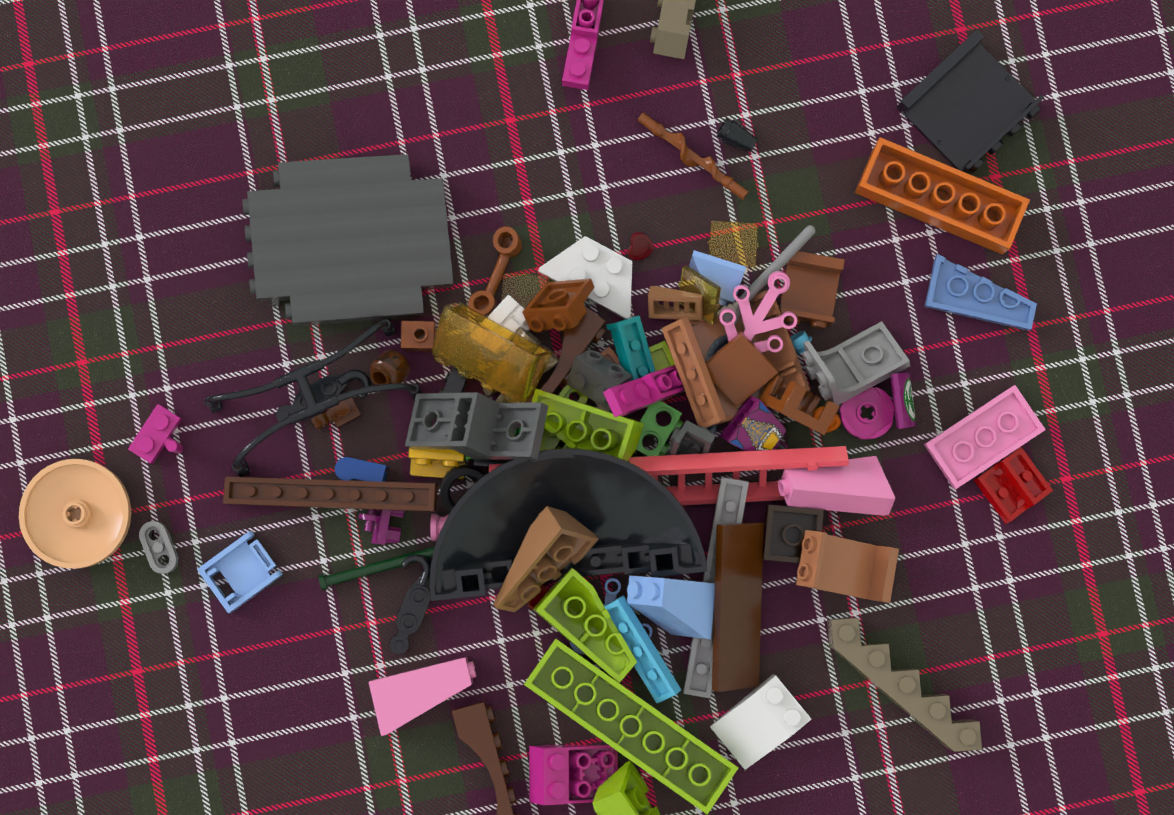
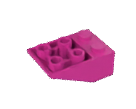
(569, 772)

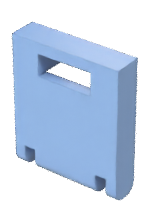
(244, 568)

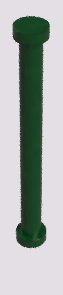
(369, 569)

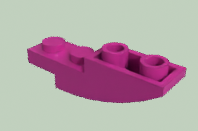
(582, 43)
(644, 391)

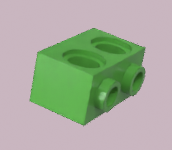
(660, 433)

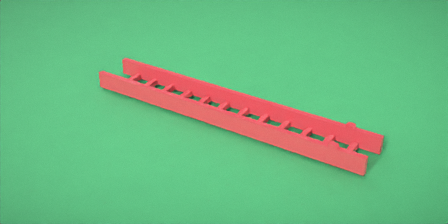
(735, 462)

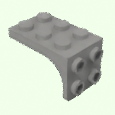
(855, 363)

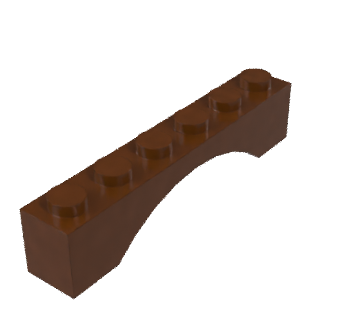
(574, 343)
(476, 730)

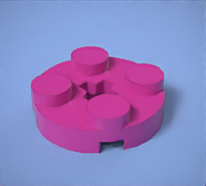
(864, 428)

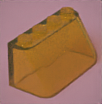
(489, 353)

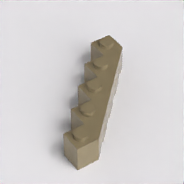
(673, 28)
(902, 687)

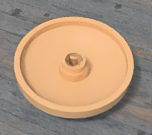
(74, 513)

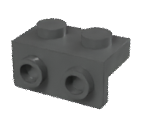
(594, 374)
(690, 440)

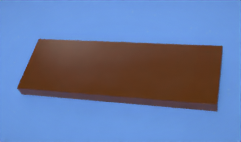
(737, 606)

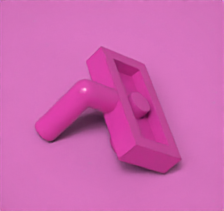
(156, 435)

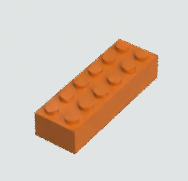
(942, 196)

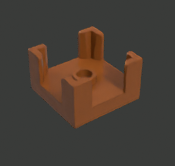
(798, 404)

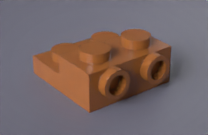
(558, 305)

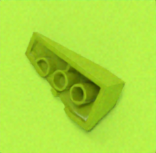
(589, 427)
(581, 618)
(623, 794)

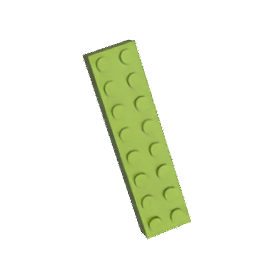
(631, 726)

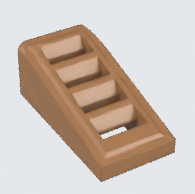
(665, 311)

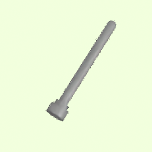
(776, 265)

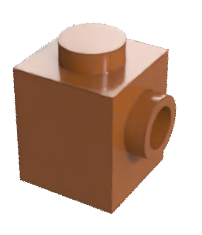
(418, 336)

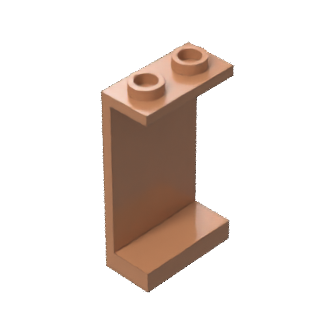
(847, 566)

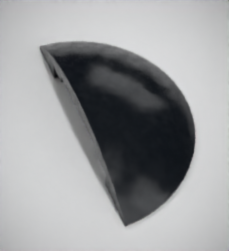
(627, 509)

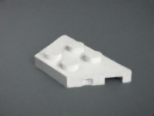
(607, 269)

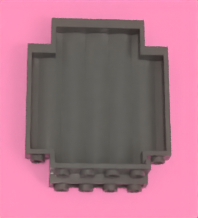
(348, 240)

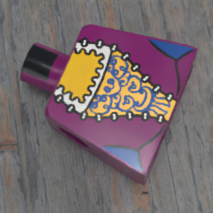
(754, 428)

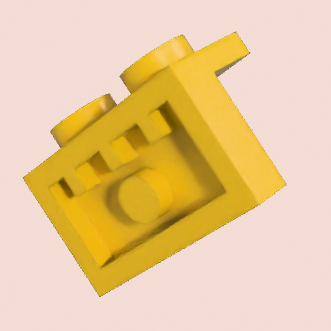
(434, 462)

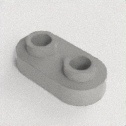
(158, 548)

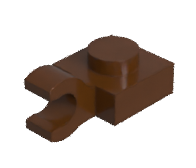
(340, 415)

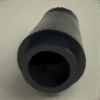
(736, 135)

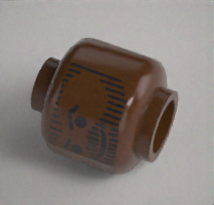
(389, 368)

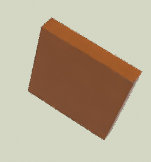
(740, 369)

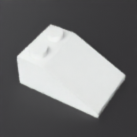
(760, 722)

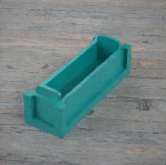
(632, 347)

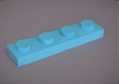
(649, 662)

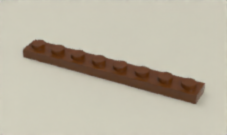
(331, 494)

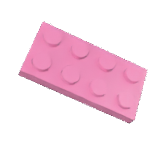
(984, 437)

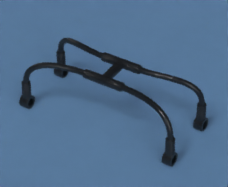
(313, 407)

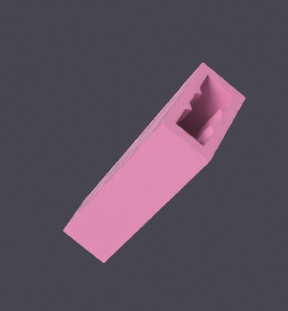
(849, 488)
(413, 692)

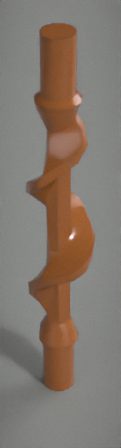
(690, 158)

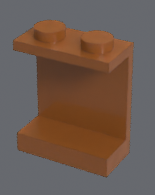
(811, 289)

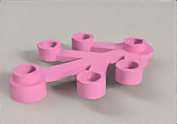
(755, 322)

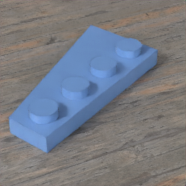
(969, 295)

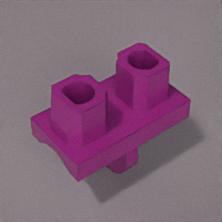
(382, 532)

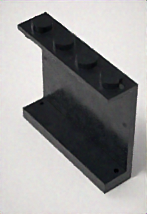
(968, 105)

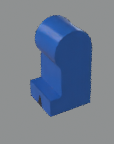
(355, 469)

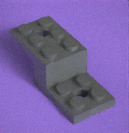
(477, 426)

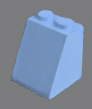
(674, 604)

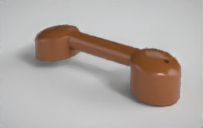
(484, 301)

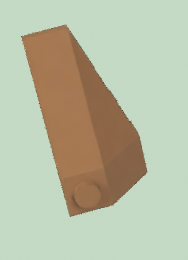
(546, 549)

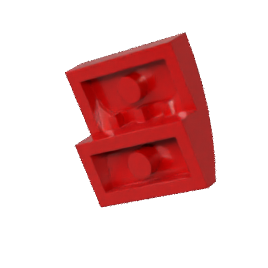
(1013, 485)

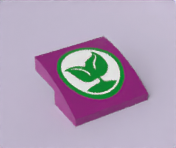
(903, 400)

